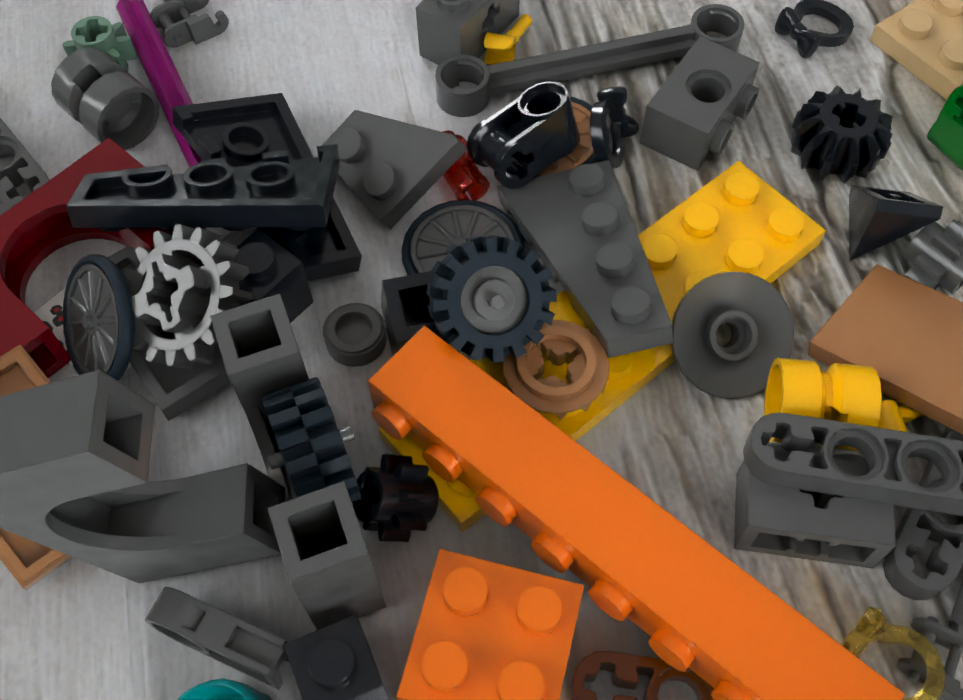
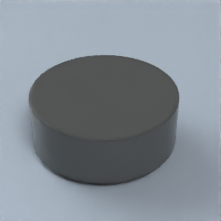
(355, 334)

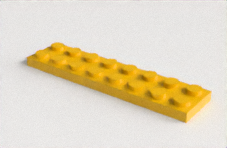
(721, 228)

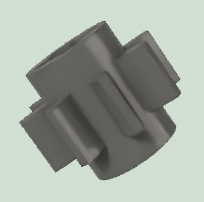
(937, 256)

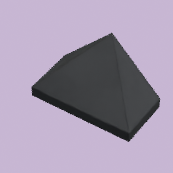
(884, 216)

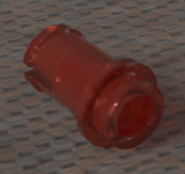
(465, 176)

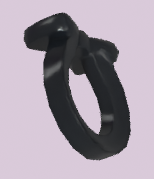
(808, 40)
(612, 103)

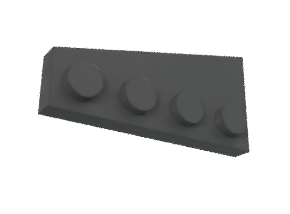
(595, 253)

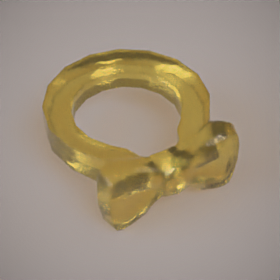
(874, 628)

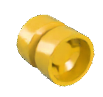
(838, 394)

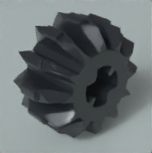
(841, 134)

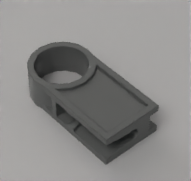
(219, 635)

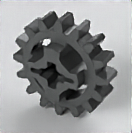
(180, 295)

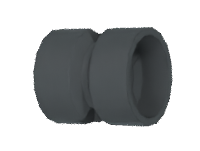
(105, 98)

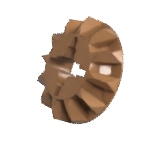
(561, 344)

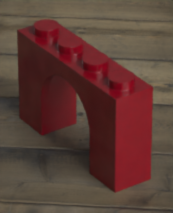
(38, 229)

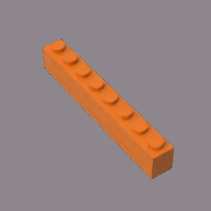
(610, 534)

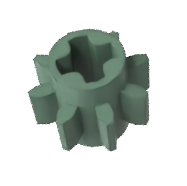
(100, 34)

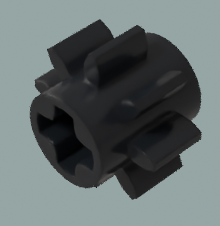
(396, 498)

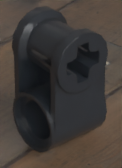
(532, 135)

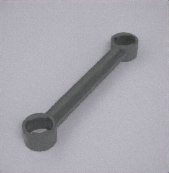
(578, 61)

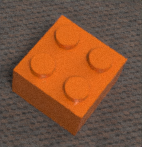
(490, 633)

